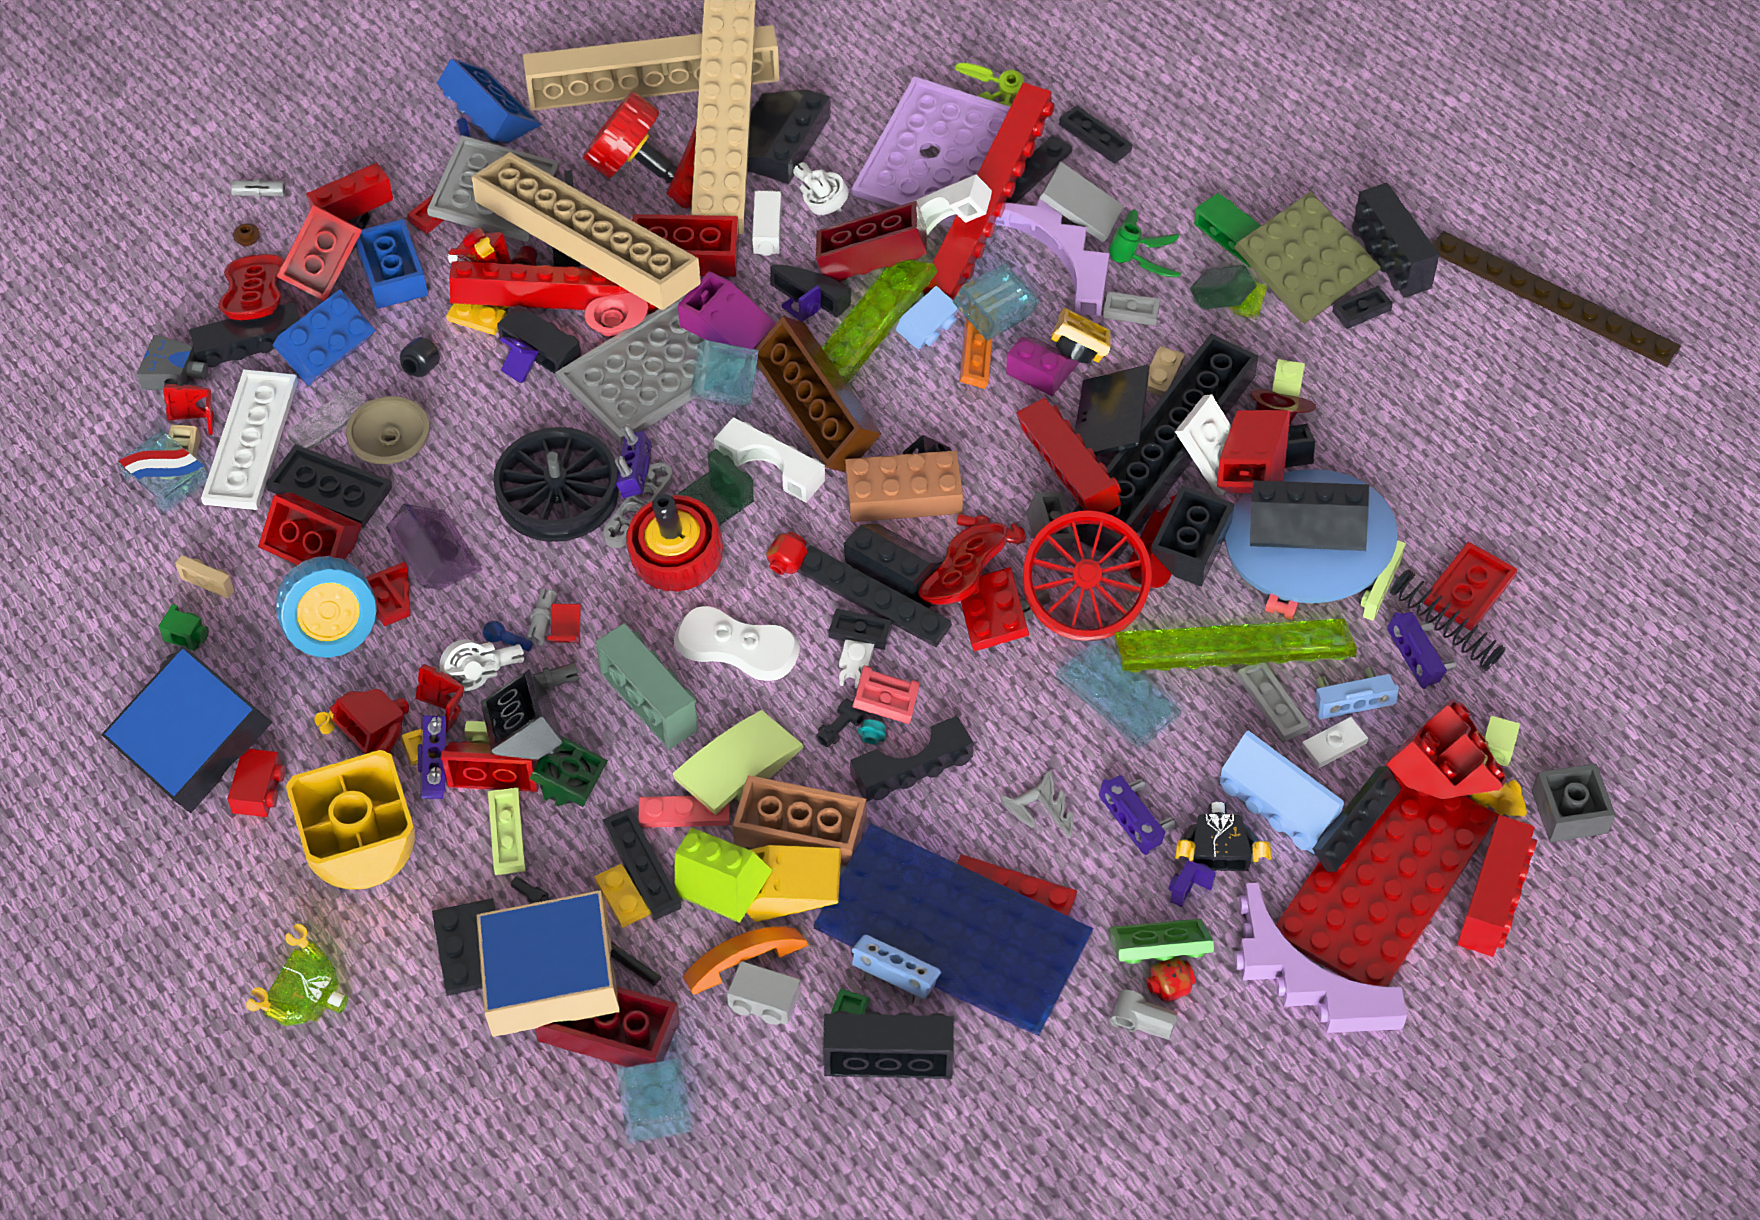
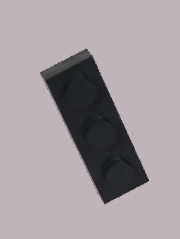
(1095, 134)

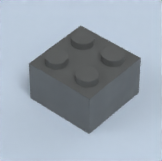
(1573, 802)

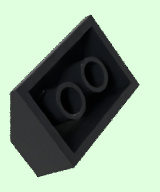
(1192, 534)
(890, 558)

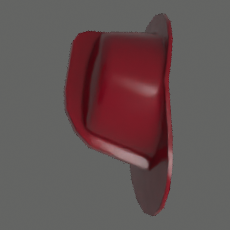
(1274, 401)

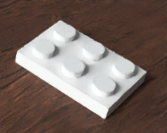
(1204, 438)

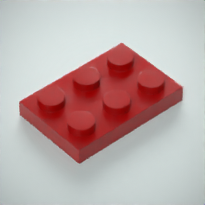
(1471, 585)
(994, 611)

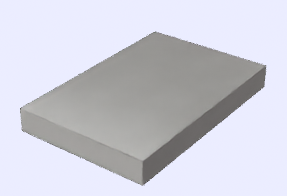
(1081, 201)

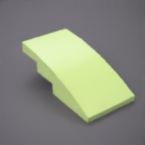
(721, 768)

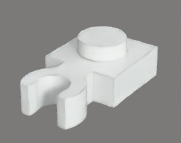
(852, 659)

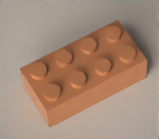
(904, 486)
(798, 816)

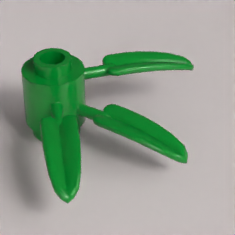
(1128, 239)

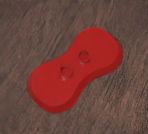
(252, 287)
(963, 563)

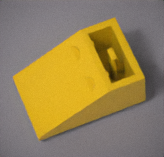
(799, 880)

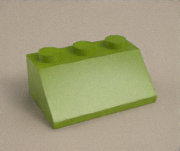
(718, 874)

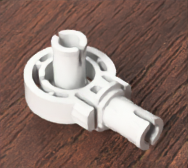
(824, 191)
(480, 665)

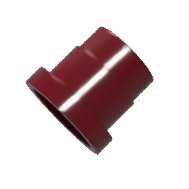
(525, 253)

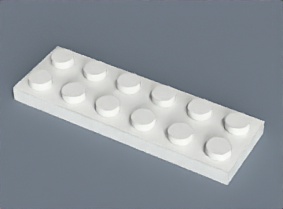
(250, 440)

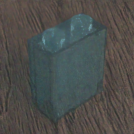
(995, 301)

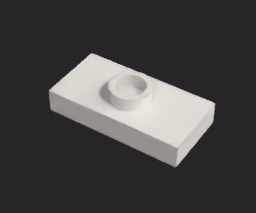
(1334, 742)

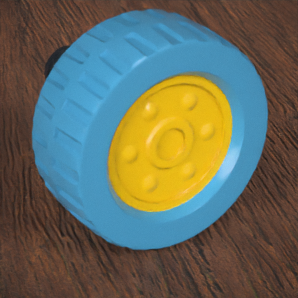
(325, 607)

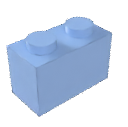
(927, 318)

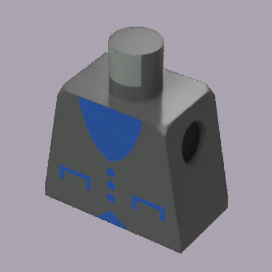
(169, 363)

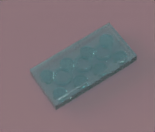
(1118, 695)

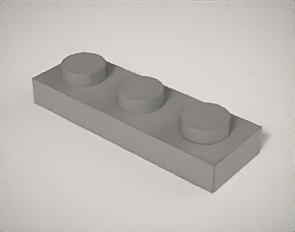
(1273, 701)

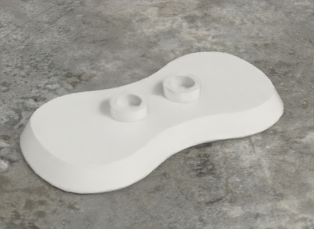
(758, 650)

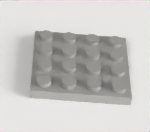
(455, 194)

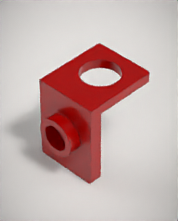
(565, 623)

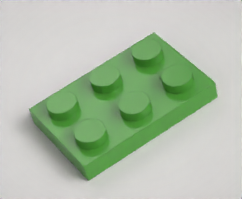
(1161, 940)

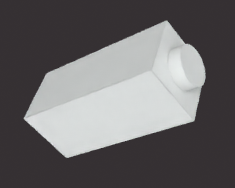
(767, 222)

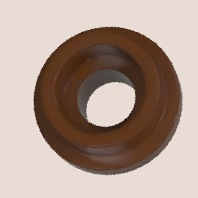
(246, 234)

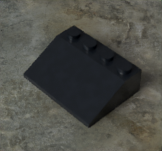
(784, 131)

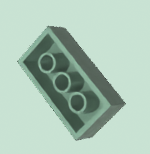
(647, 685)

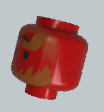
(786, 553)
(1170, 979)

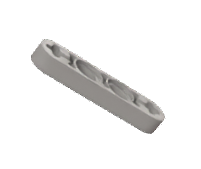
(634, 504)

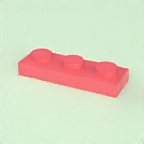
(679, 812)

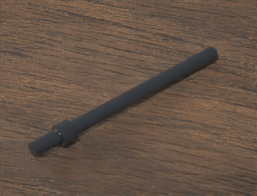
(537, 895)

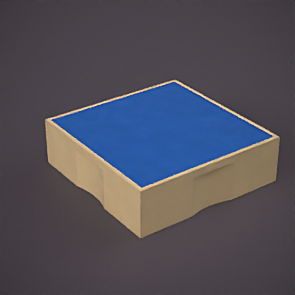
(546, 963)

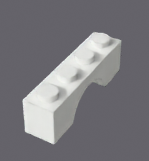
(966, 198)
(744, 443)

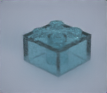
(724, 373)
(654, 1100)

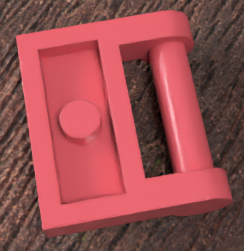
(886, 695)

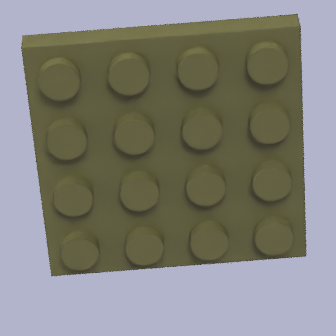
(1307, 257)

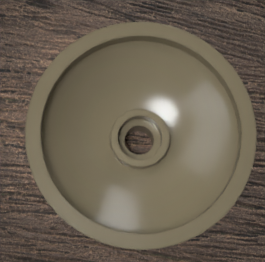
(386, 420)

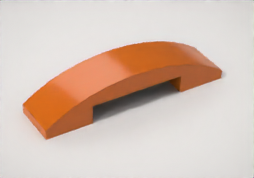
(706, 969)

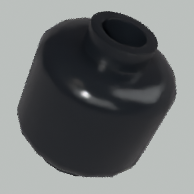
(419, 357)

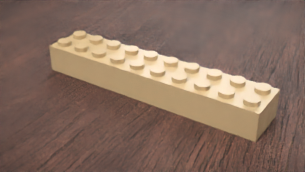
(641, 66)
(724, 109)
(586, 230)

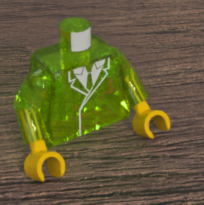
(302, 987)

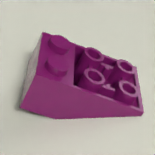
(723, 314)

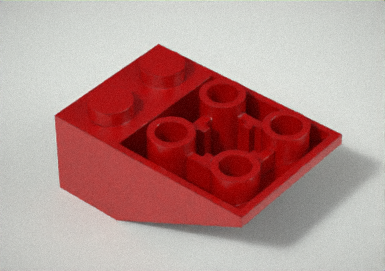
(1254, 450)

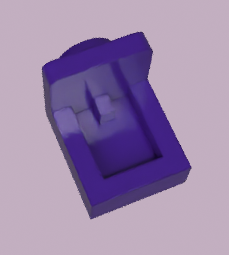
(1190, 874)

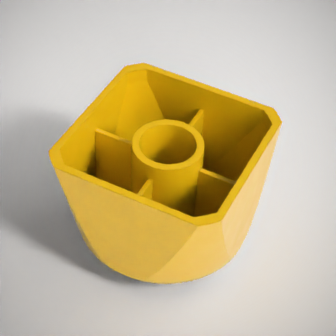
(353, 820)

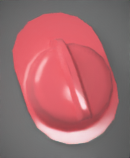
(615, 313)

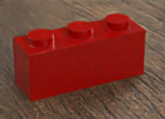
(354, 193)

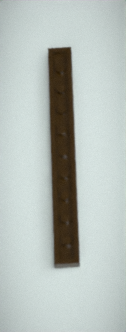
(1556, 299)

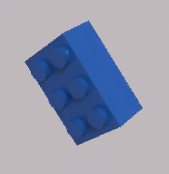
(390, 264)
(323, 337)

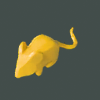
(1506, 800)

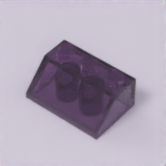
(432, 546)

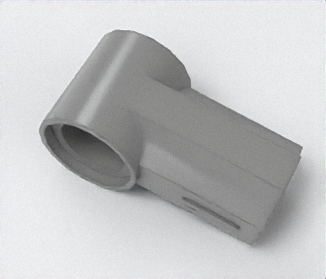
(1135, 1013)

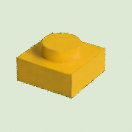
(410, 743)

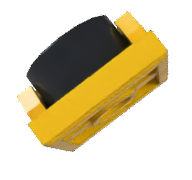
(1080, 337)

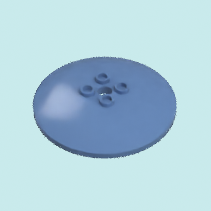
(1313, 573)

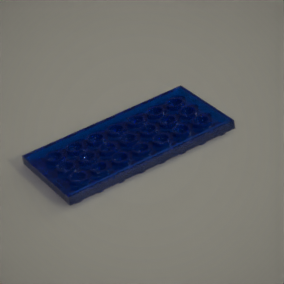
(982, 936)

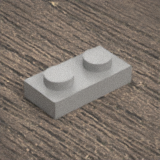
(1131, 308)

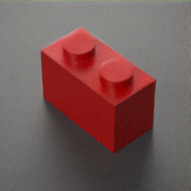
(256, 782)

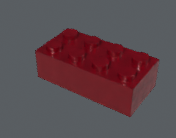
(871, 242)
(626, 1038)

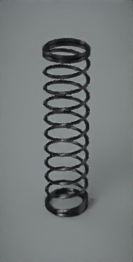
(1400, 585)

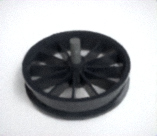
(556, 483)

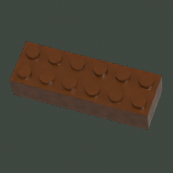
(815, 394)

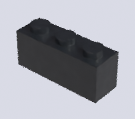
(554, 346)

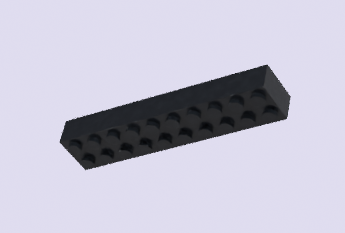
(1160, 459)

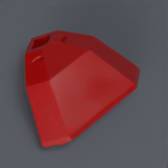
(1448, 757)

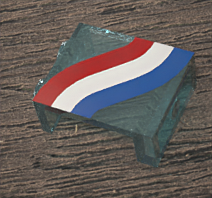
(164, 470)

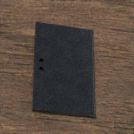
(1112, 410)

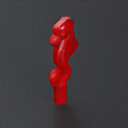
(1016, 535)

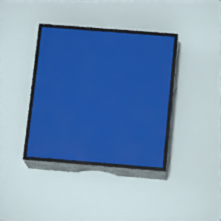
(186, 729)

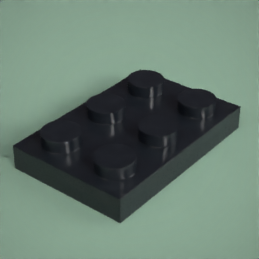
(459, 945)

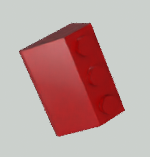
(305, 530)
(477, 767)

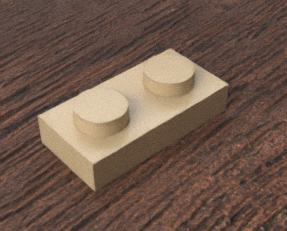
(1164, 370)
(204, 576)

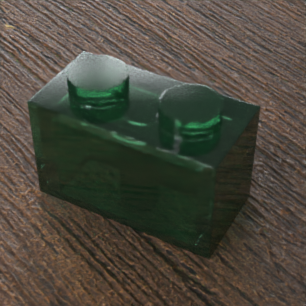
(1223, 287)

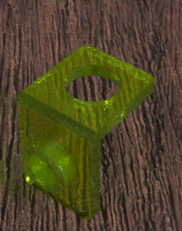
(1252, 304)

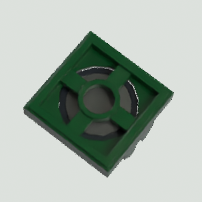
(568, 773)

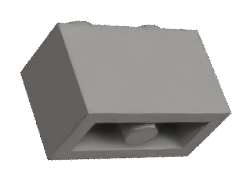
(763, 993)

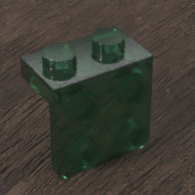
(723, 488)

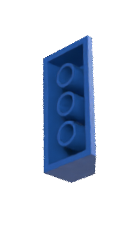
(486, 102)

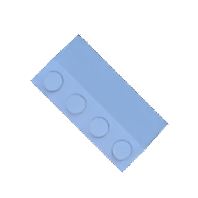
(1280, 792)

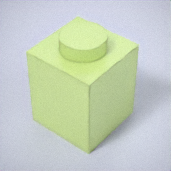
(1288, 377)
(1501, 738)

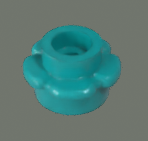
(872, 731)

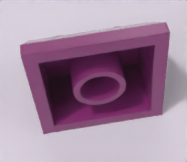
(1039, 364)

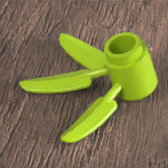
(1009, 81)

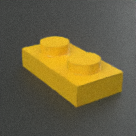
(476, 316)
(621, 895)

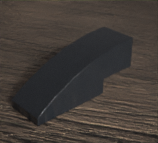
(798, 281)

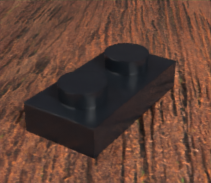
(1362, 307)
(860, 628)

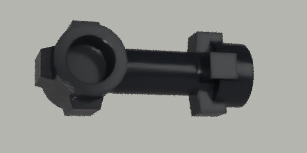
(829, 734)

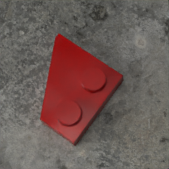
(391, 593)

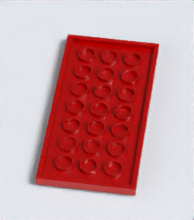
(1387, 888)

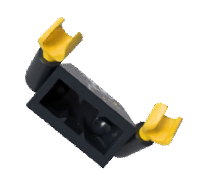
(1221, 841)

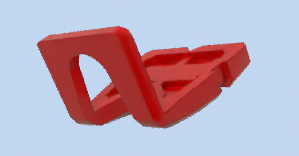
(182, 403)
(434, 690)

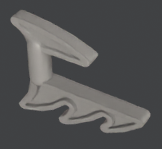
(1044, 793)

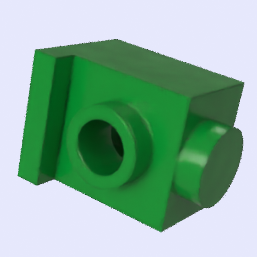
(183, 628)

